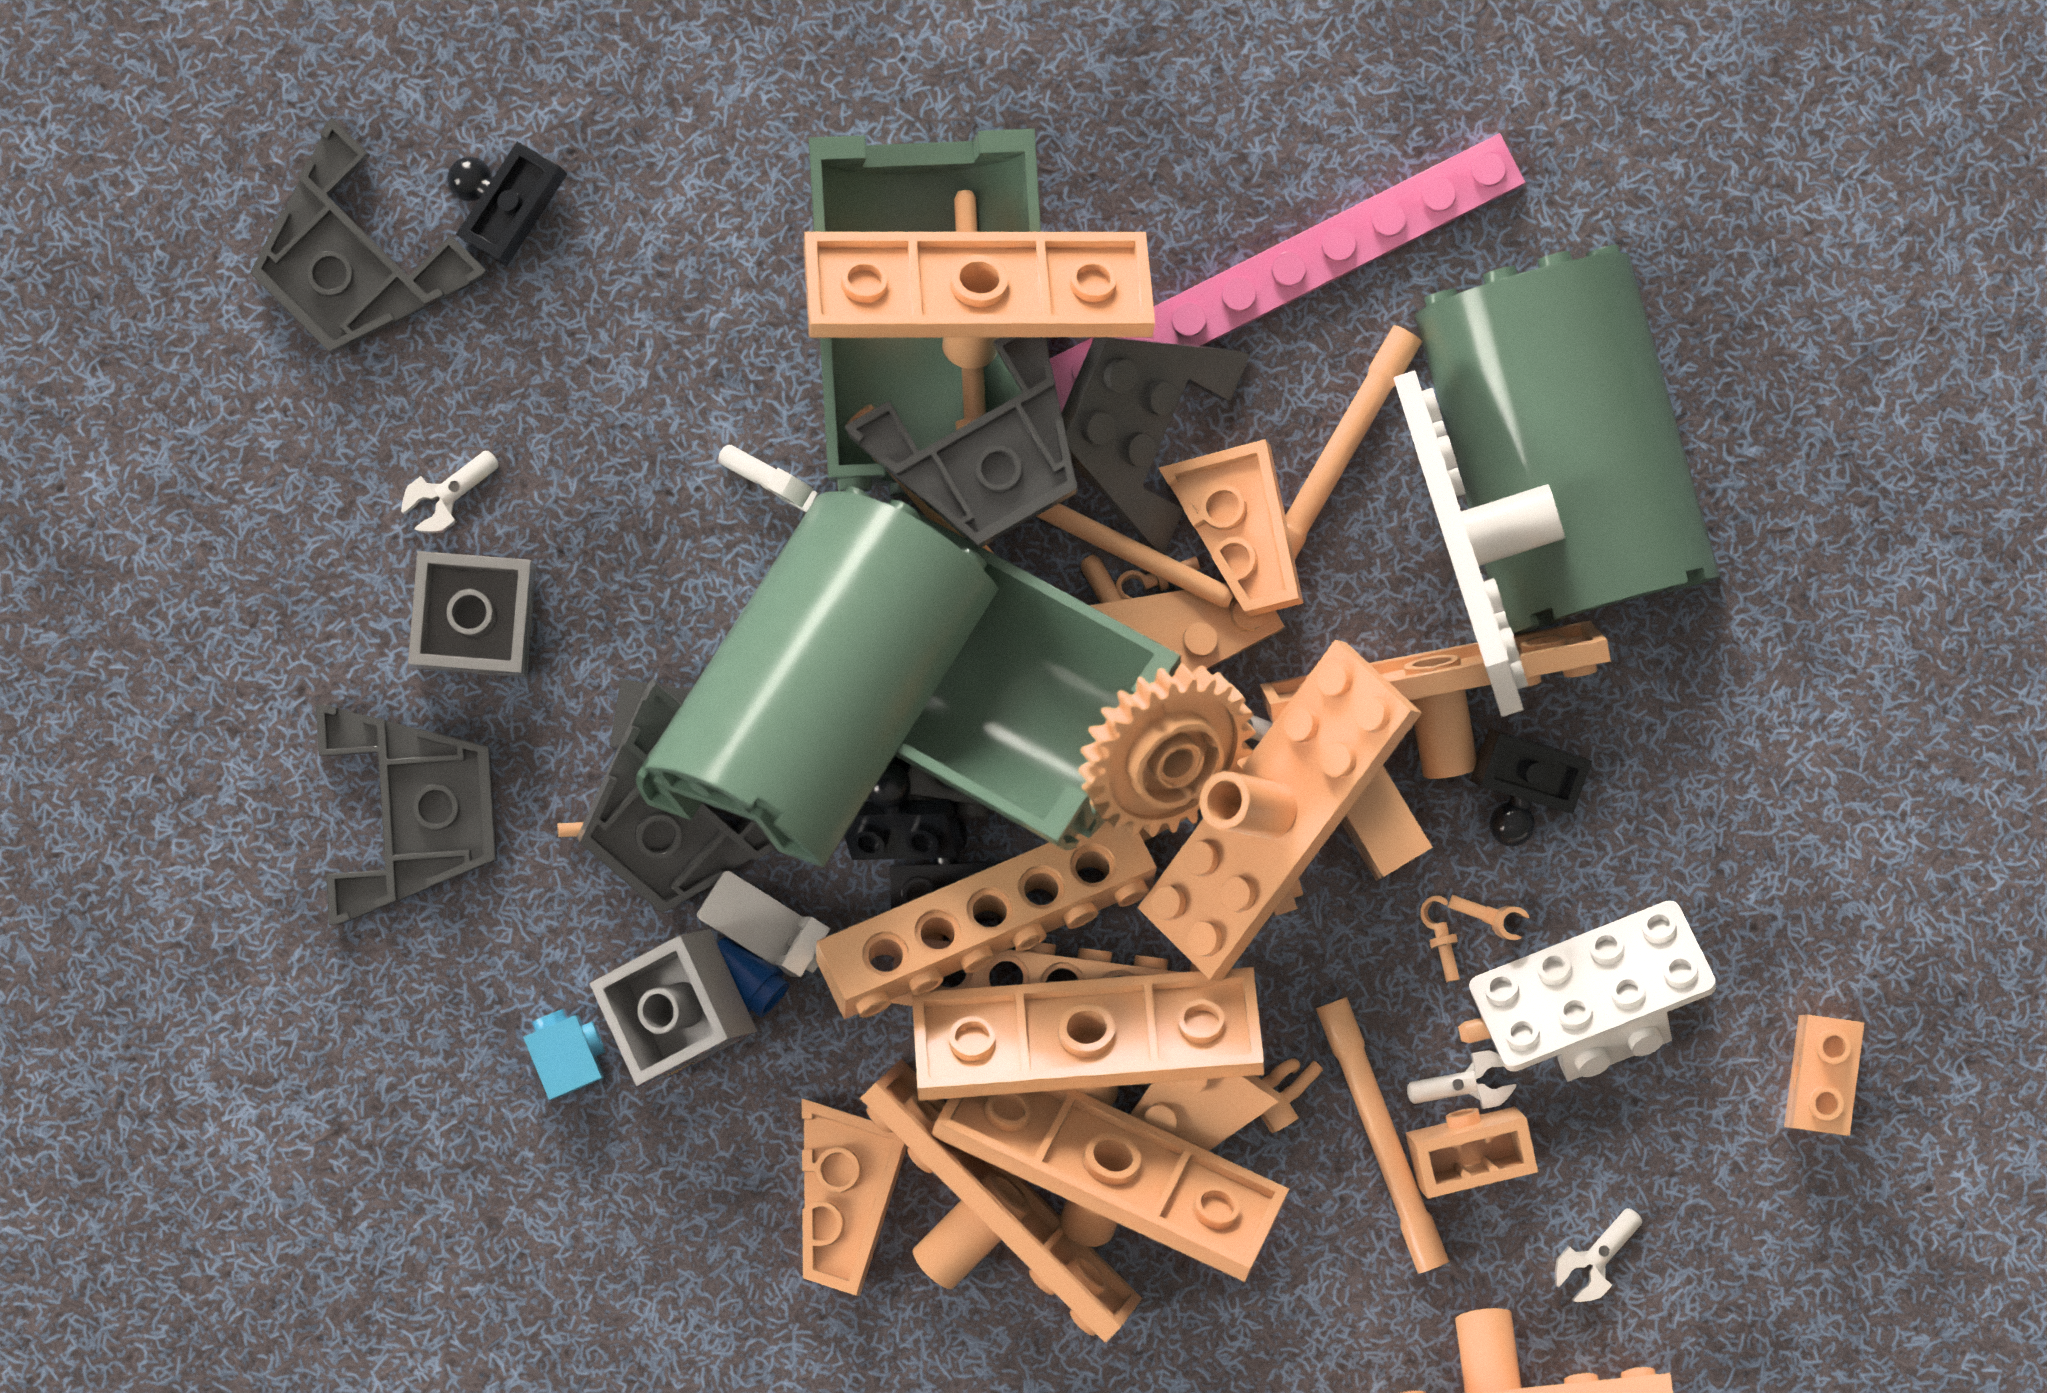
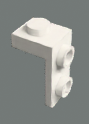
(762, 925)

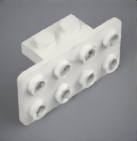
(1595, 994)

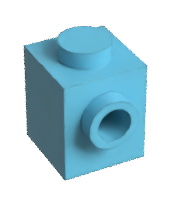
(565, 1053)

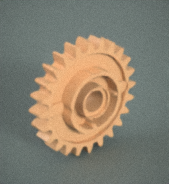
(1164, 749)

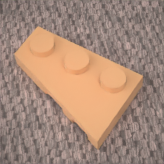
(1242, 521)
(1193, 626)
(1205, 1109)
(847, 1192)

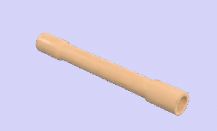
(1389, 362)
(1415, 1221)

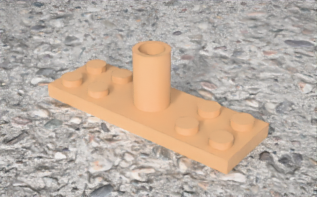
(977, 287)
(1438, 682)
(1279, 814)
(1086, 1034)
(1120, 1173)
(995, 1209)
(1492, 1364)

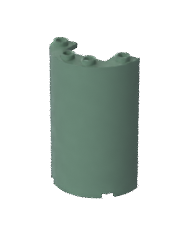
(911, 191)
(1565, 389)
(821, 674)
(1023, 699)

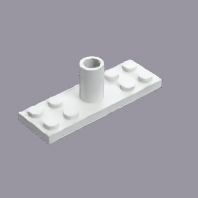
(1479, 537)

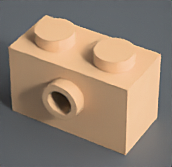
(1471, 1151)

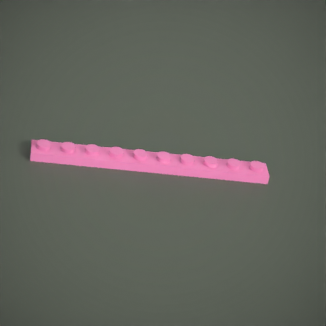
(1322, 252)

